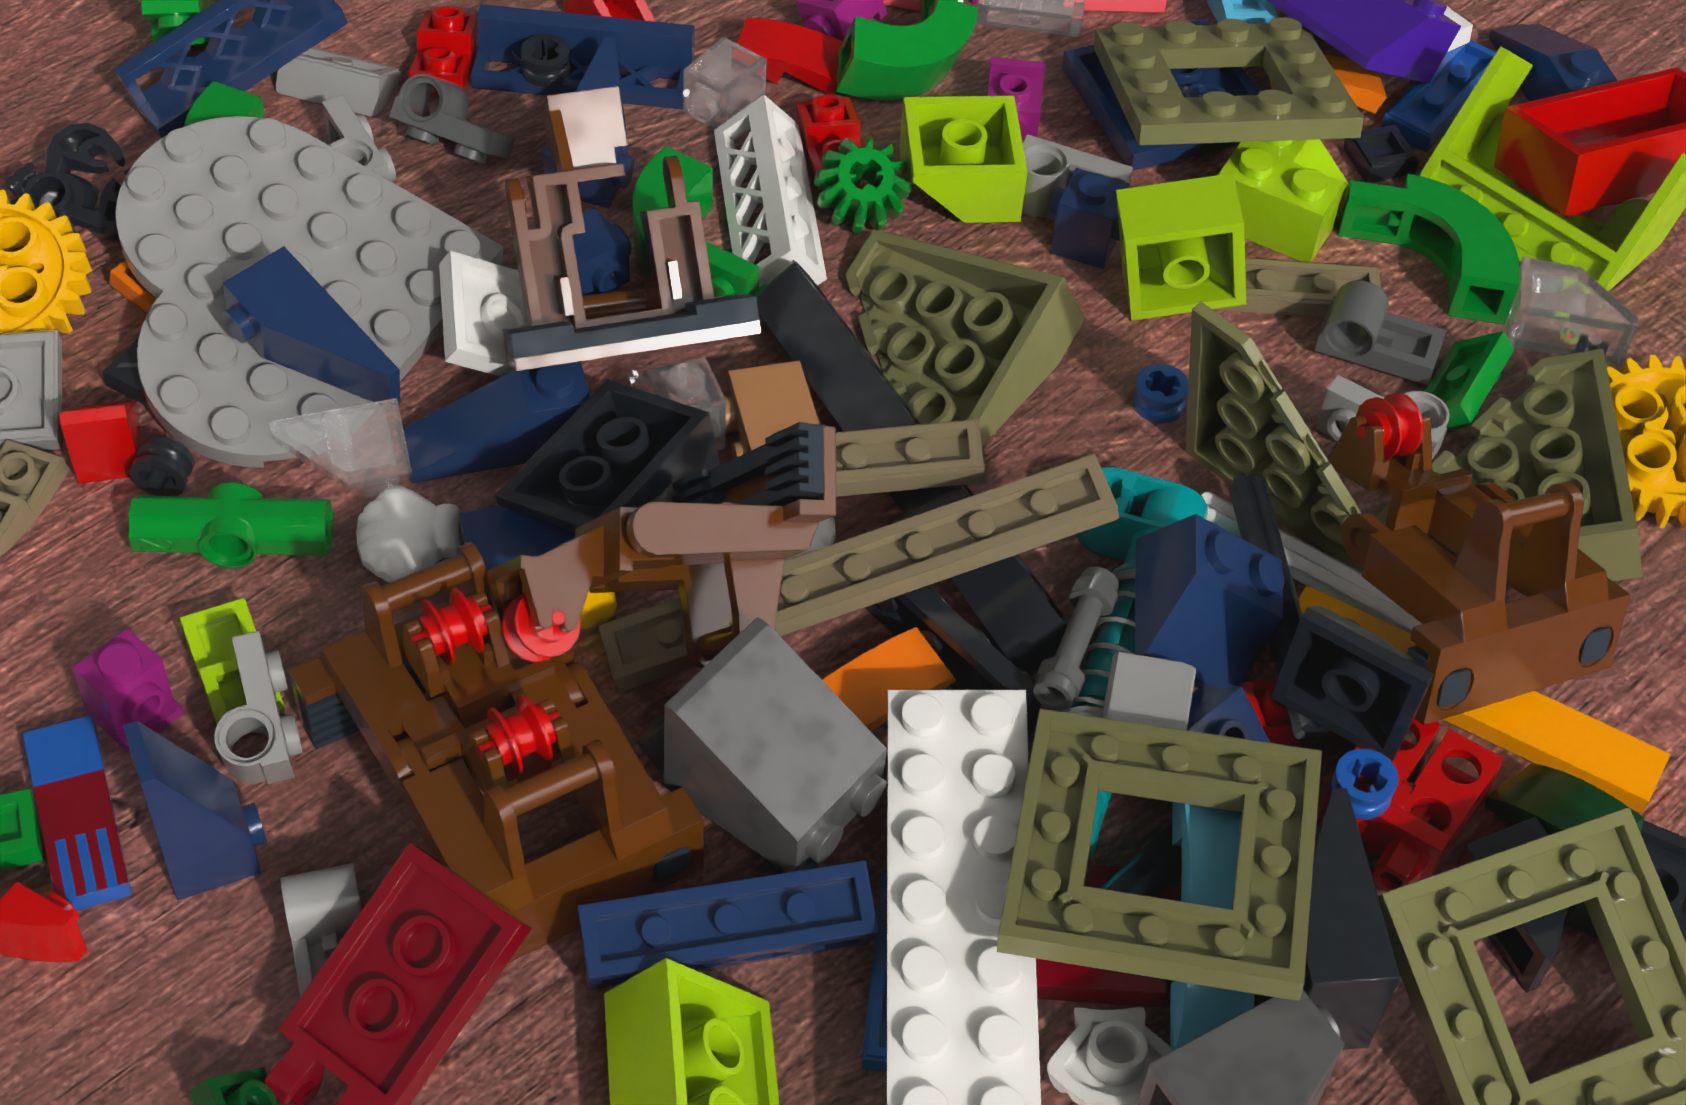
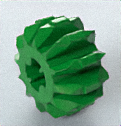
(850, 168)

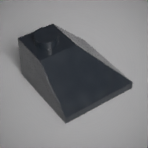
(1351, 681)

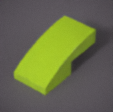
(213, 653)

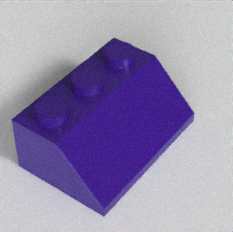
(1381, 35)

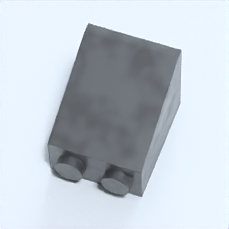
(771, 751)
(1262, 1057)

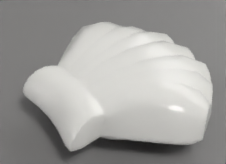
(405, 533)
(1106, 1057)

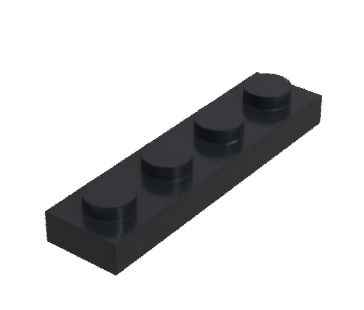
(958, 645)

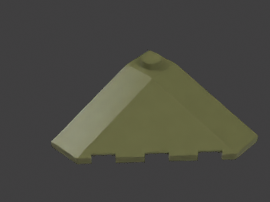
(960, 328)
(1249, 426)
(1554, 435)

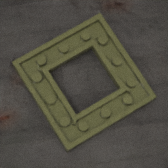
(1304, 106)
(1242, 949)
(1454, 1003)

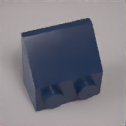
(1205, 599)

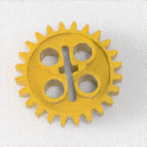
(48, 268)
(1653, 435)

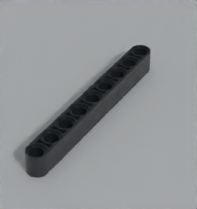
(860, 398)

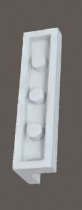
(778, 184)

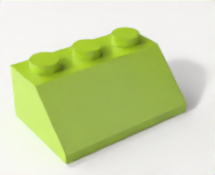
(688, 1041)

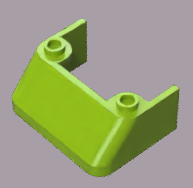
(1467, 163)

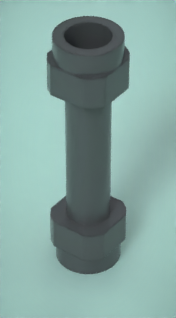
(1059, 677)

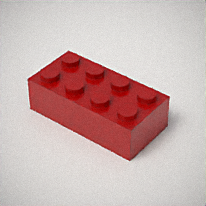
(1596, 142)

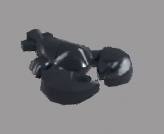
(67, 193)

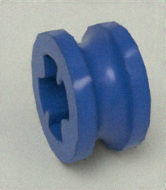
(1154, 405)
(1373, 766)

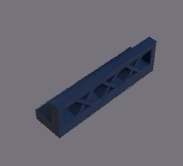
(643, 51)
(233, 55)
(728, 923)

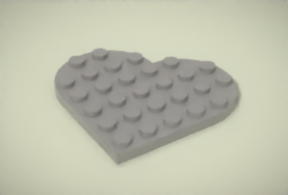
(228, 197)

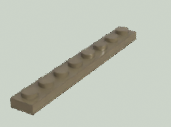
(887, 562)

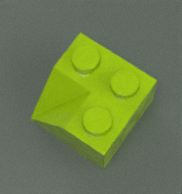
(966, 155)
(1288, 194)
(1182, 246)

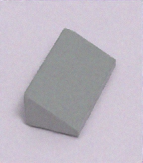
(325, 75)
(1149, 691)

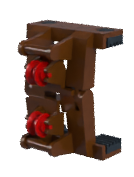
(514, 734)

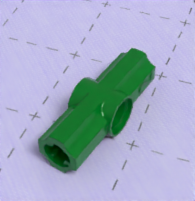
(231, 525)

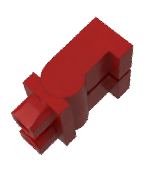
(1430, 813)

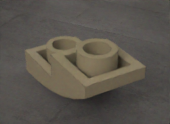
(26, 487)

